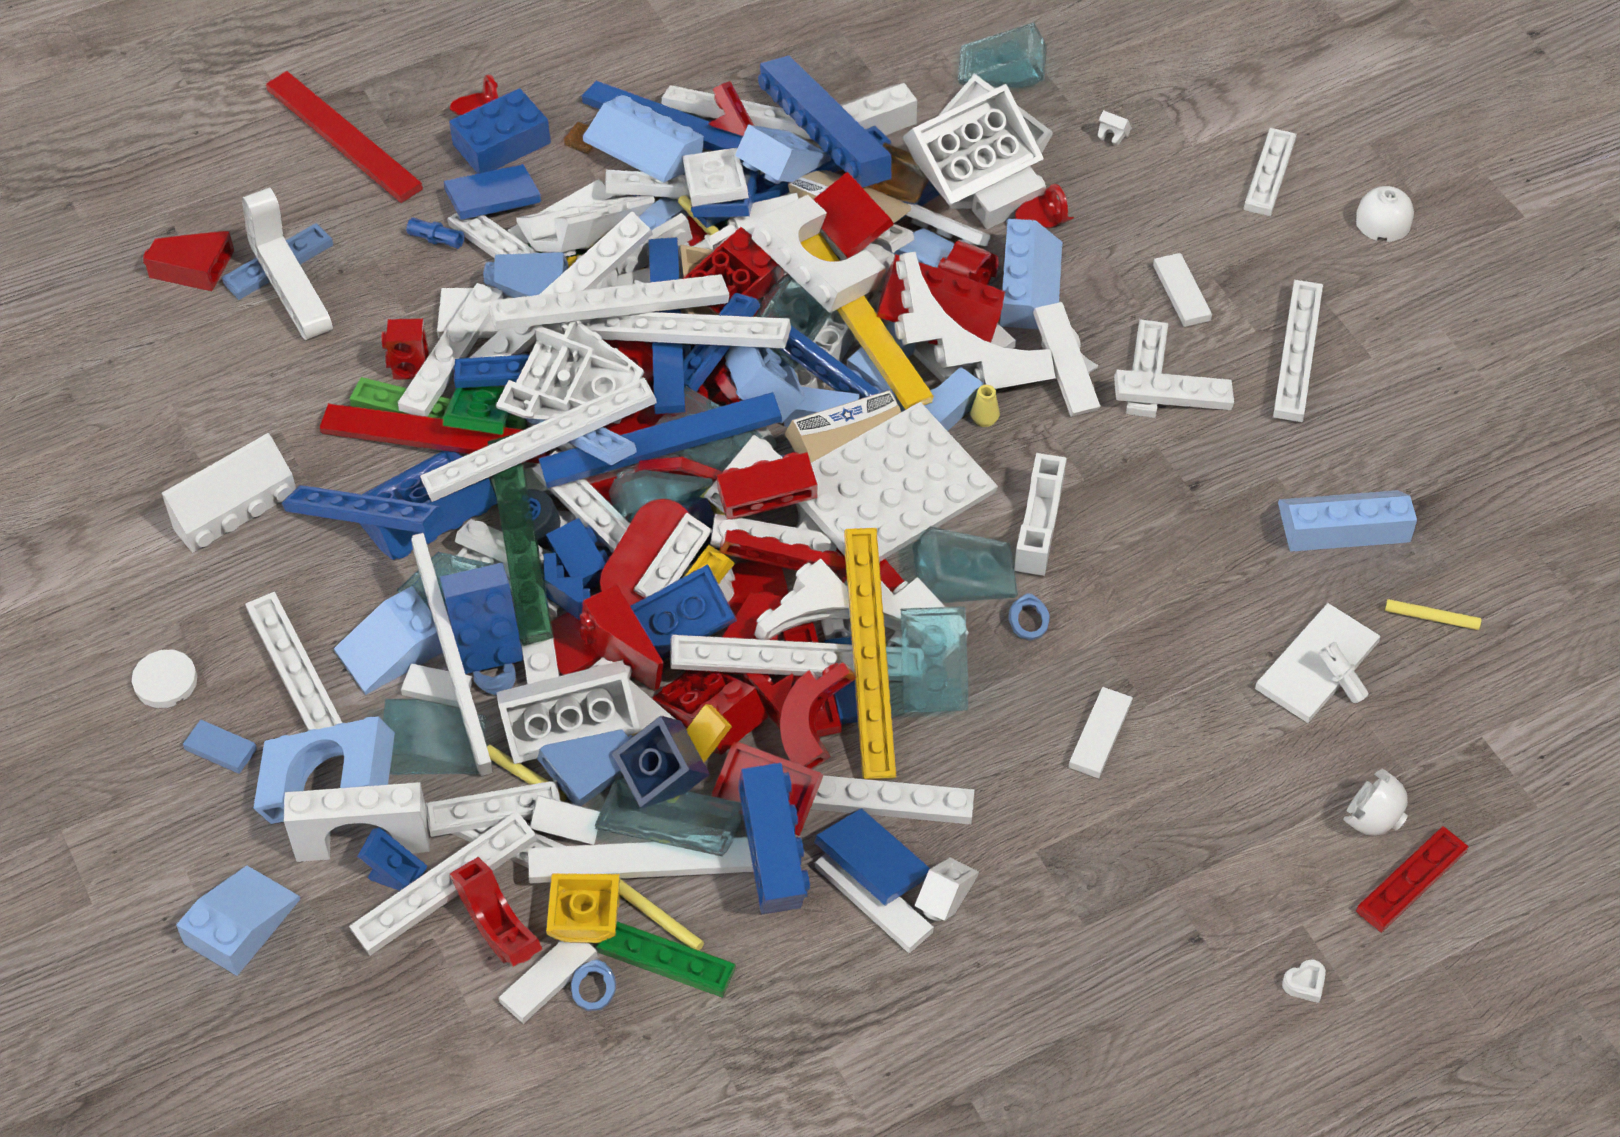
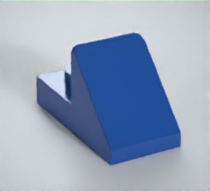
(390, 861)

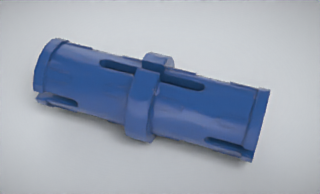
(435, 232)

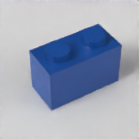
(577, 552)

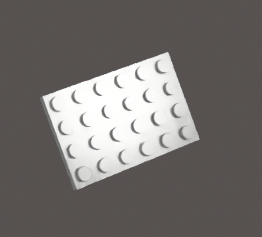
(896, 481)

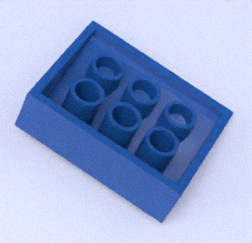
(408, 486)

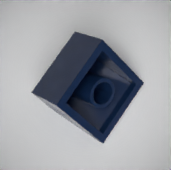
(660, 762)

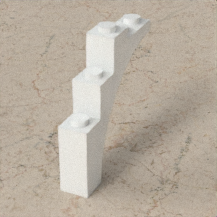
(956, 346)
(822, 595)

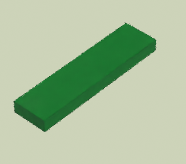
(669, 959)

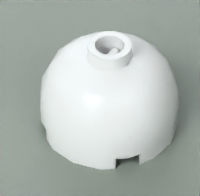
(1385, 213)
(1378, 806)

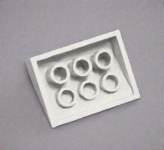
(973, 145)

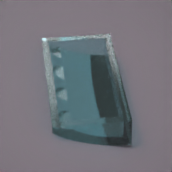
(684, 821)

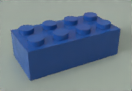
(772, 838)

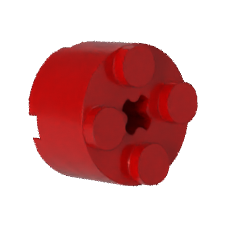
(971, 262)

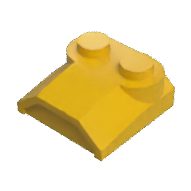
(583, 907)

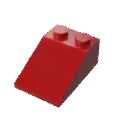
(618, 635)

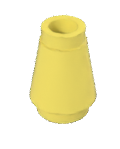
(985, 407)

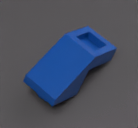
(564, 591)

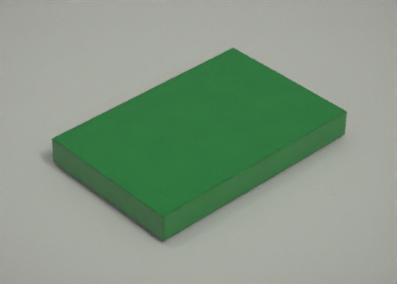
(476, 410)

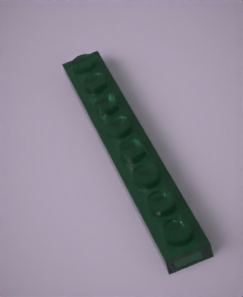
(522, 554)

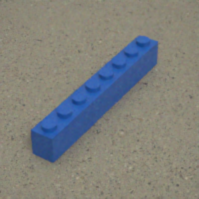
(825, 121)

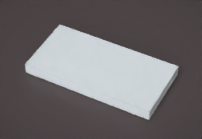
(1300, 675)

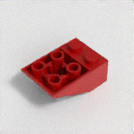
(742, 265)
(729, 696)

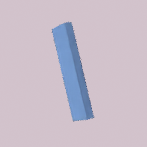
(252, 276)

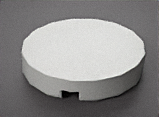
(164, 678)

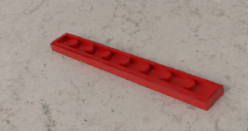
(344, 137)
(407, 430)

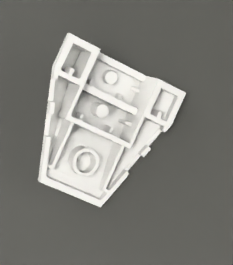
(579, 226)
(566, 371)

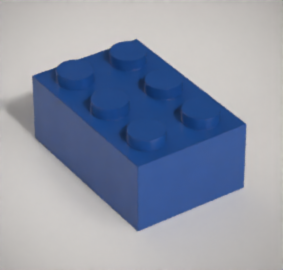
(500, 131)
(482, 617)

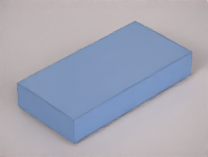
(220, 746)

